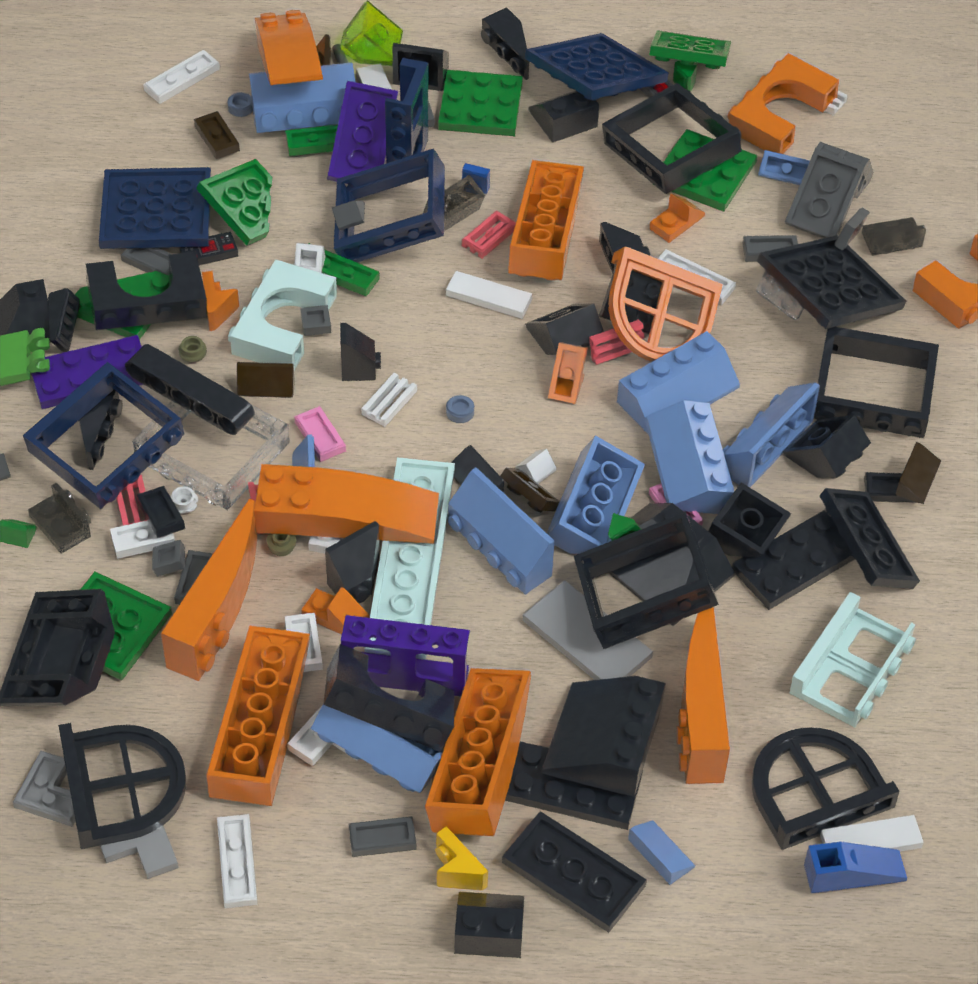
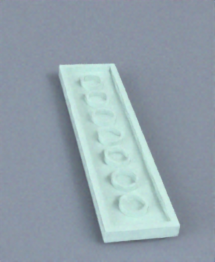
(409, 569)

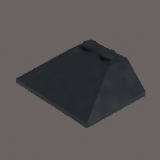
(675, 565)
(59, 649)

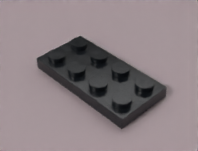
(869, 538)
(795, 560)
(563, 796)
(574, 871)

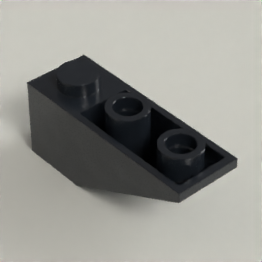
(506, 36)
(98, 426)

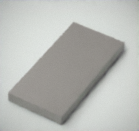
(566, 624)

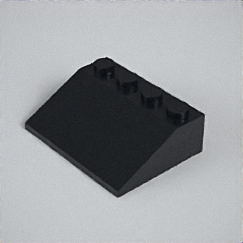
(606, 732)

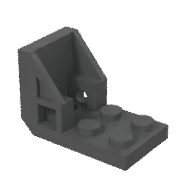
(828, 190)

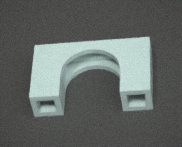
(280, 287)

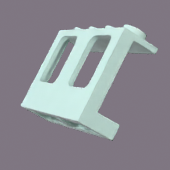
(832, 655)

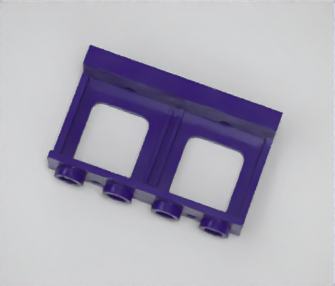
(404, 642)

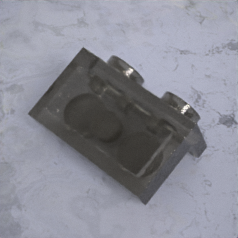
(893, 236)
(61, 519)

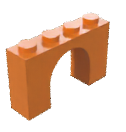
(787, 79)
(947, 293)

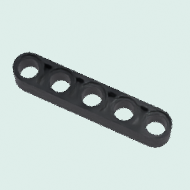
(190, 389)

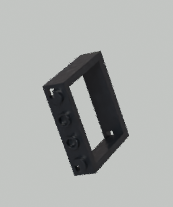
(683, 170)
(881, 349)
(654, 611)

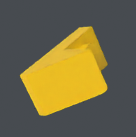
(461, 867)

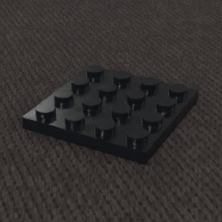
(831, 282)

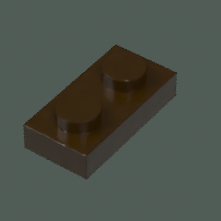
(216, 135)
(522, 484)

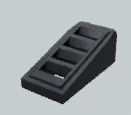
(63, 313)

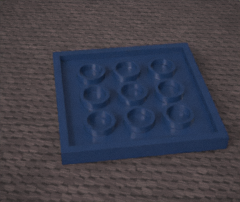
(596, 66)
(154, 208)

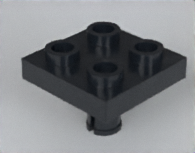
(640, 289)

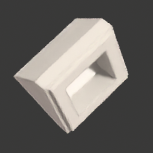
(310, 256)
(538, 465)

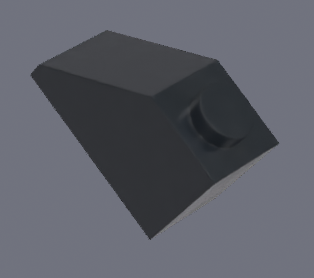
(614, 238)
(358, 355)

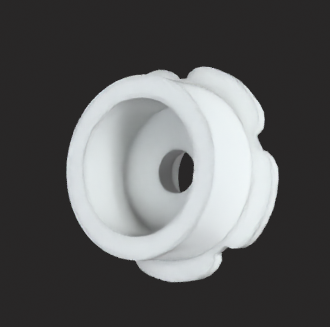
(186, 495)

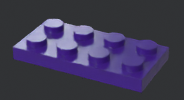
(360, 130)
(74, 367)

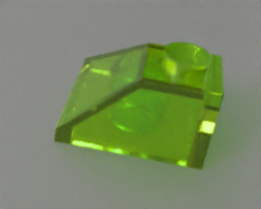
(370, 37)

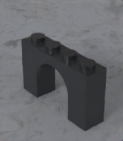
(119, 309)
(353, 692)

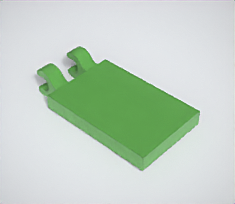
(16, 355)

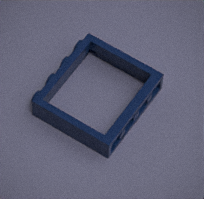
(400, 233)
(80, 403)

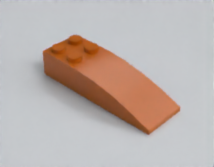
(287, 48)
(545, 220)
(340, 503)
(213, 602)
(702, 713)
(258, 717)
(479, 753)

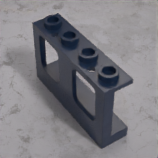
(408, 118)

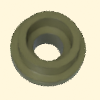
(192, 349)
(281, 548)

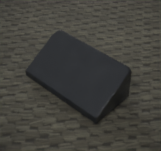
(468, 460)

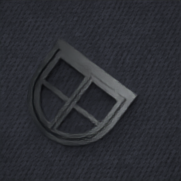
(82, 788)
(843, 813)

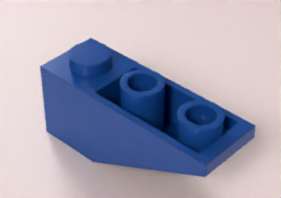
(851, 866)

